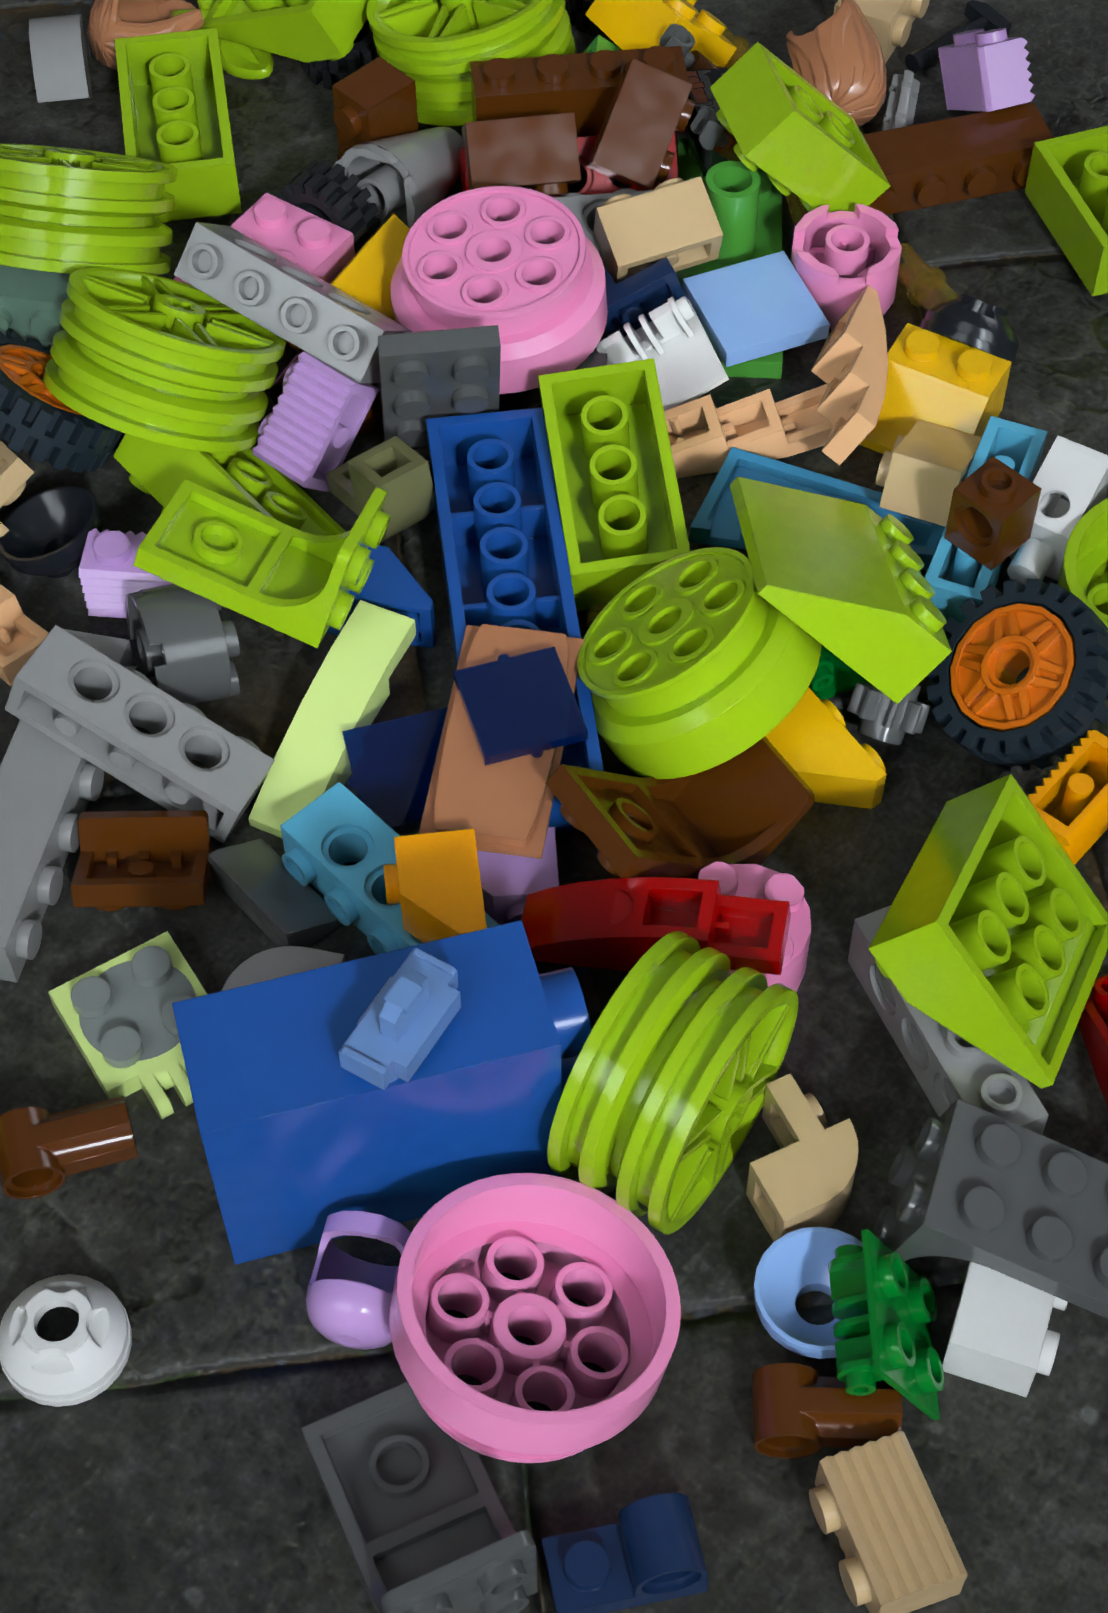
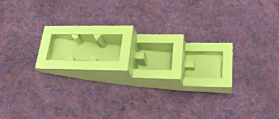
(341, 697)

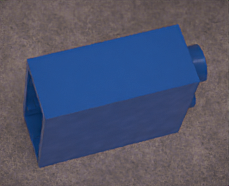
(308, 1139)

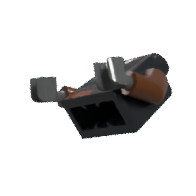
(705, 133)

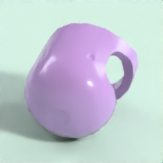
(347, 1295)

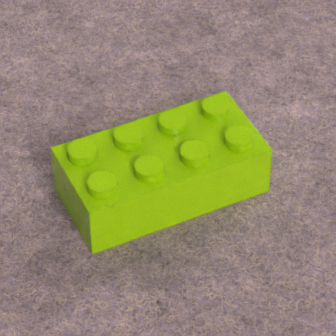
(180, 117)
(612, 475)

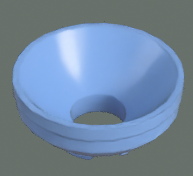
(787, 1271)

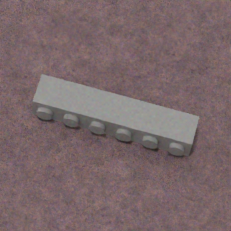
(40, 804)

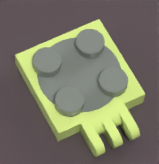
(127, 1021)

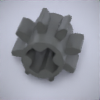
(884, 718)

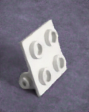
(679, 346)

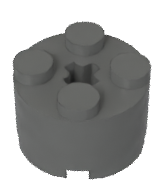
(183, 643)

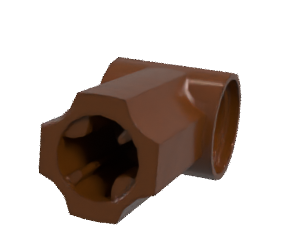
(46, 1147)
(803, 1412)

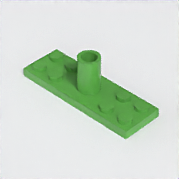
(751, 228)

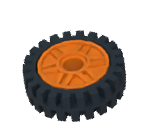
(38, 420)
(1055, 700)

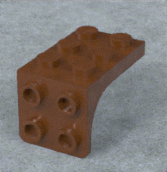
(685, 822)

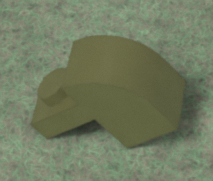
(394, 469)

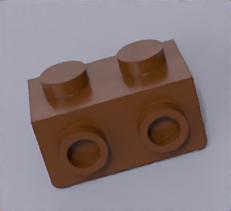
(142, 859)

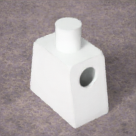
(1083, 480)

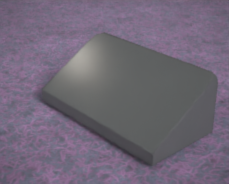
(270, 895)

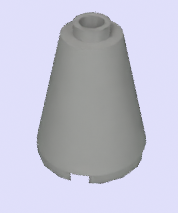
(406, 171)

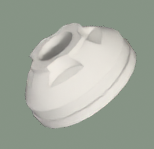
(70, 1368)

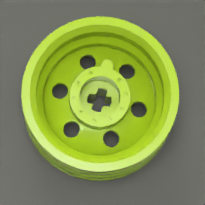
(441, 37)
(83, 210)
(161, 361)
(671, 1080)

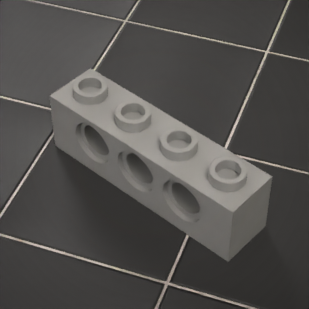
(286, 300)
(105, 731)
(939, 1058)

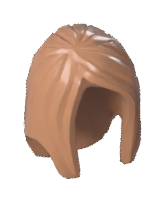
(135, 18)
(843, 62)

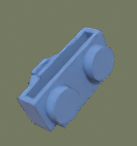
(403, 1021)

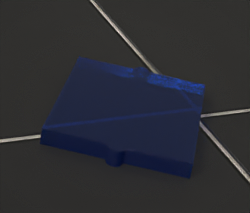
(520, 705)
(395, 764)

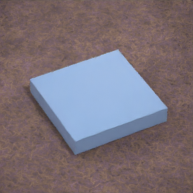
(755, 308)

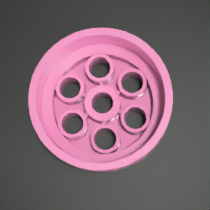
(507, 263)
(562, 1247)

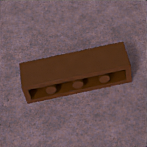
(561, 84)
(956, 157)

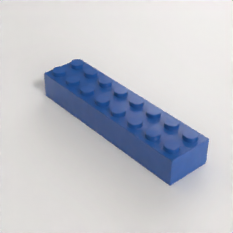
(505, 541)

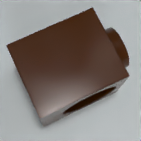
(992, 513)

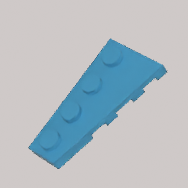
(718, 520)

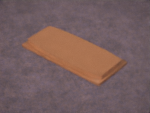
(506, 799)

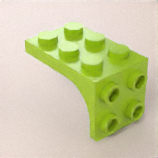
(260, 564)

